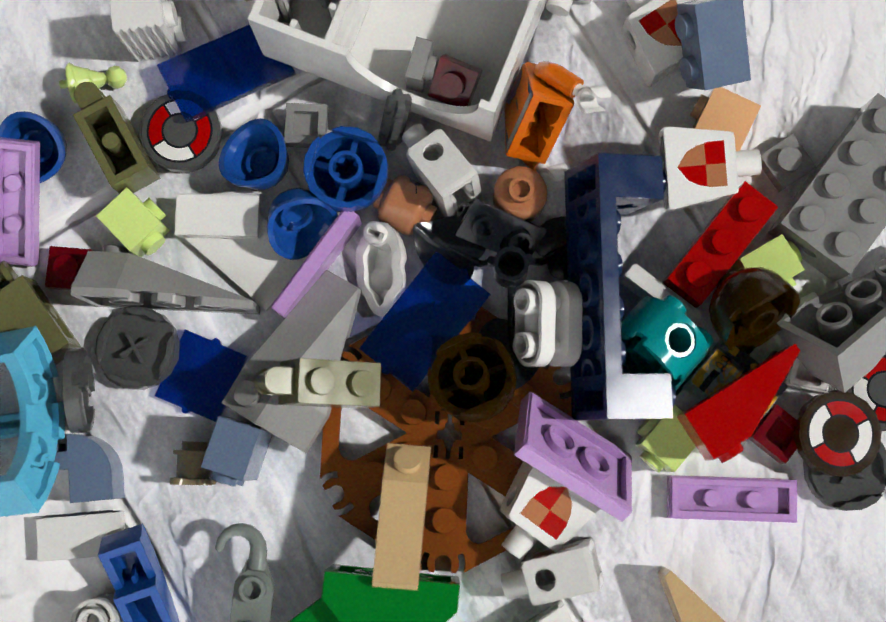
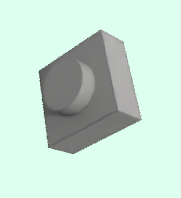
(421, 65)
(305, 123)
(786, 162)

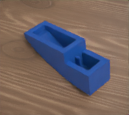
(136, 577)

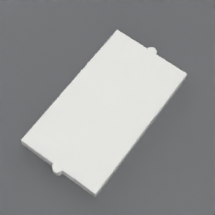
(249, 261)

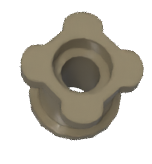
(189, 465)

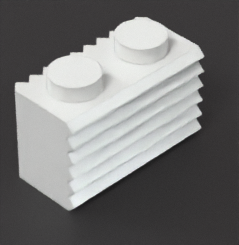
(148, 27)

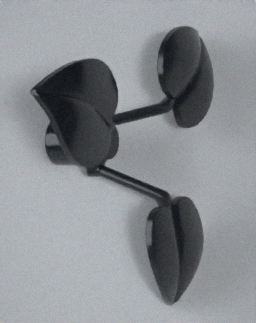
(509, 269)

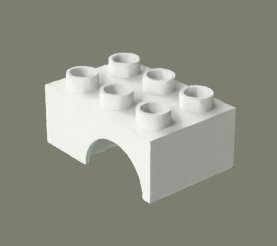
(372, 40)

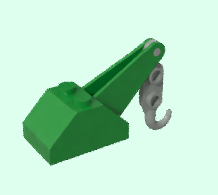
(345, 592)

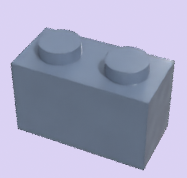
(712, 43)
(236, 451)

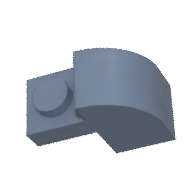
(92, 468)

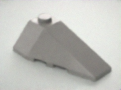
(126, 281)
(841, 330)
(313, 331)

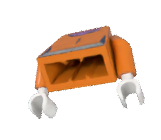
(538, 112)

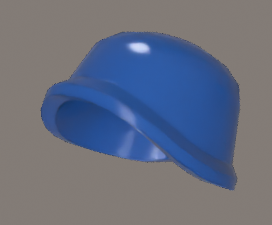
(36, 128)
(255, 156)
(297, 222)

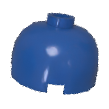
(346, 169)

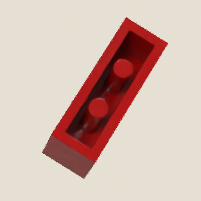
(720, 244)

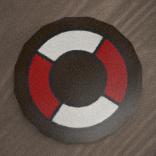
(837, 433)

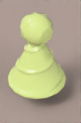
(75, 75)

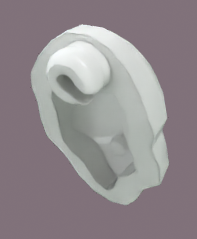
(380, 266)

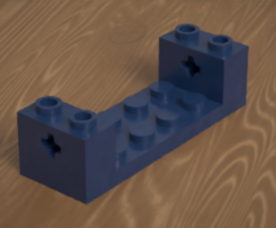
(594, 200)

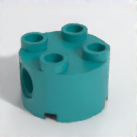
(663, 339)

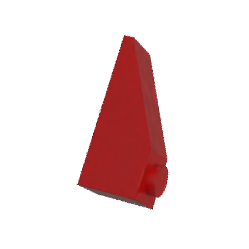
(734, 411)

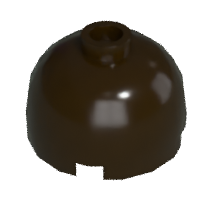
(750, 306)
(472, 377)

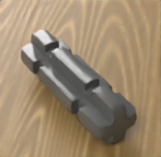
(394, 119)

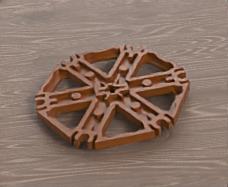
(448, 478)

